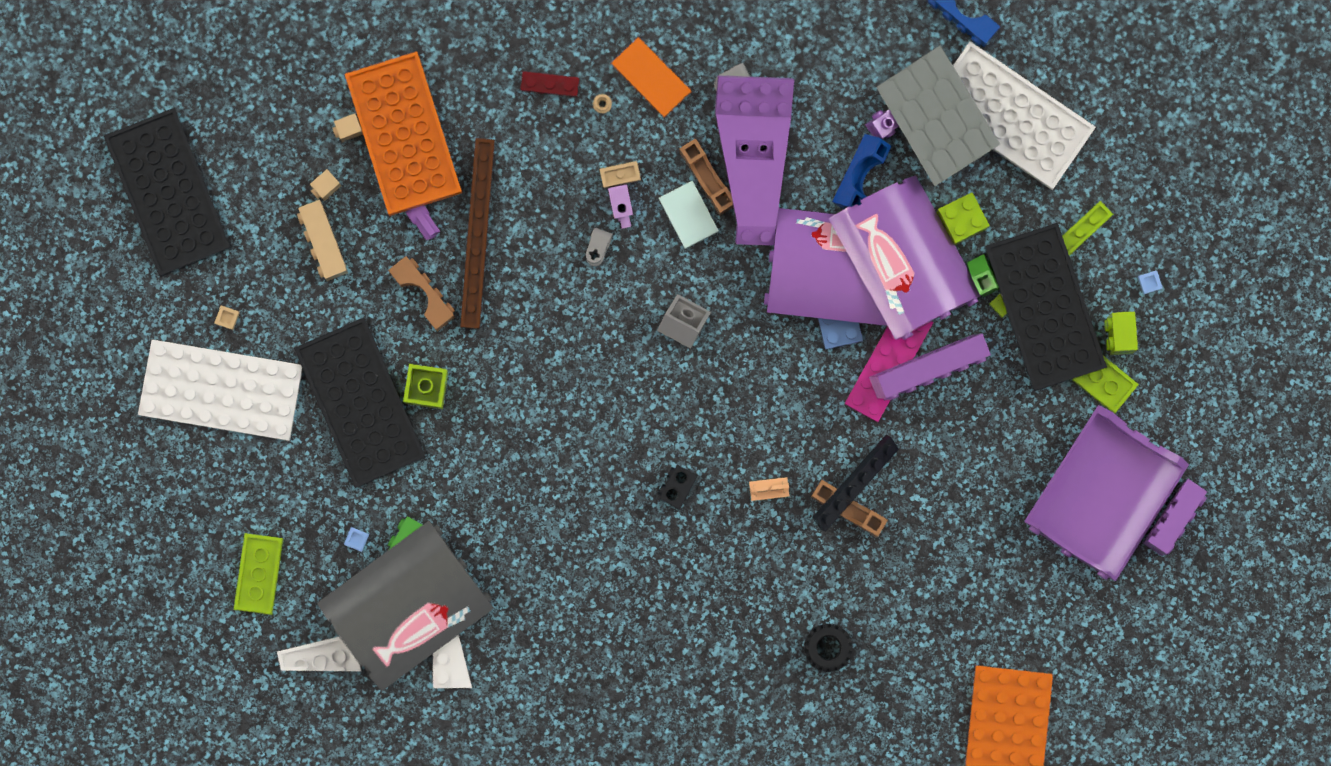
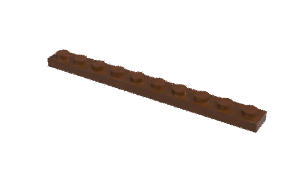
(477, 233)

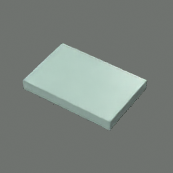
(688, 214)

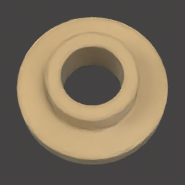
(602, 97)

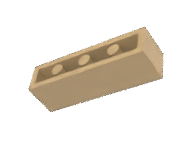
(322, 239)

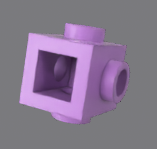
(882, 124)

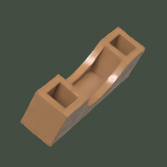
(706, 176)
(437, 312)
(855, 513)

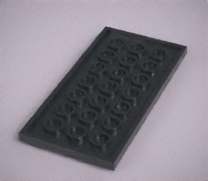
(167, 192)
(1045, 307)
(359, 402)

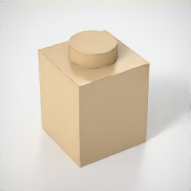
(347, 128)
(324, 185)

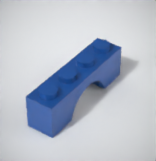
(980, 28)
(869, 154)

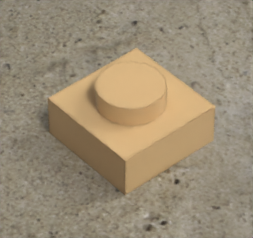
(227, 317)

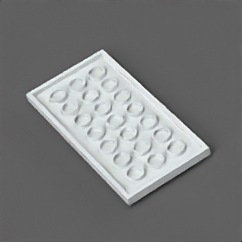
(1029, 124)
(220, 390)

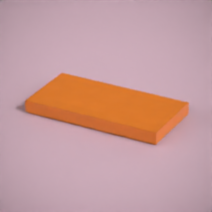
(651, 77)

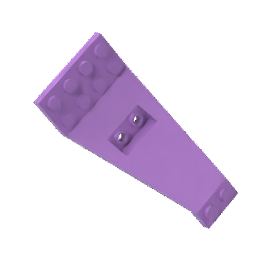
(754, 114)

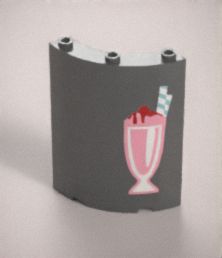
(405, 605)

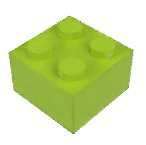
(963, 218)
(1121, 333)
(425, 386)

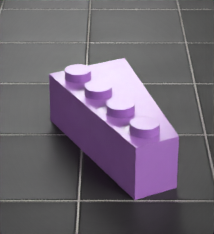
(1175, 517)

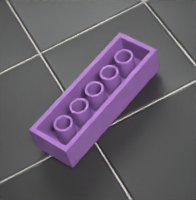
(929, 366)

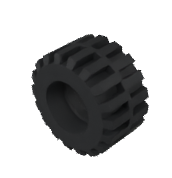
(816, 660)

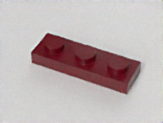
(549, 84)

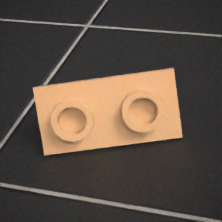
(769, 489)

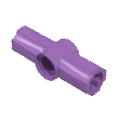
(420, 217)

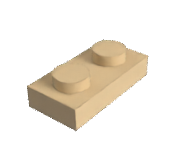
(620, 174)

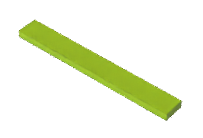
(1073, 239)

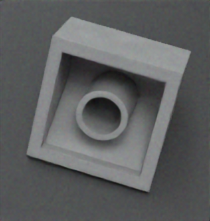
(683, 321)

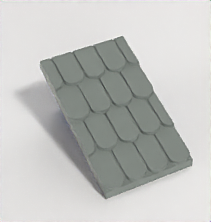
(938, 115)

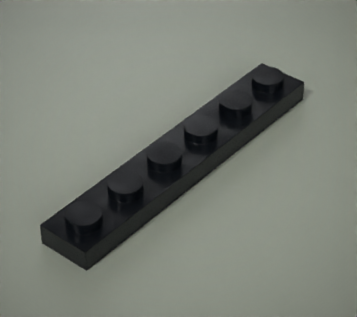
(855, 483)

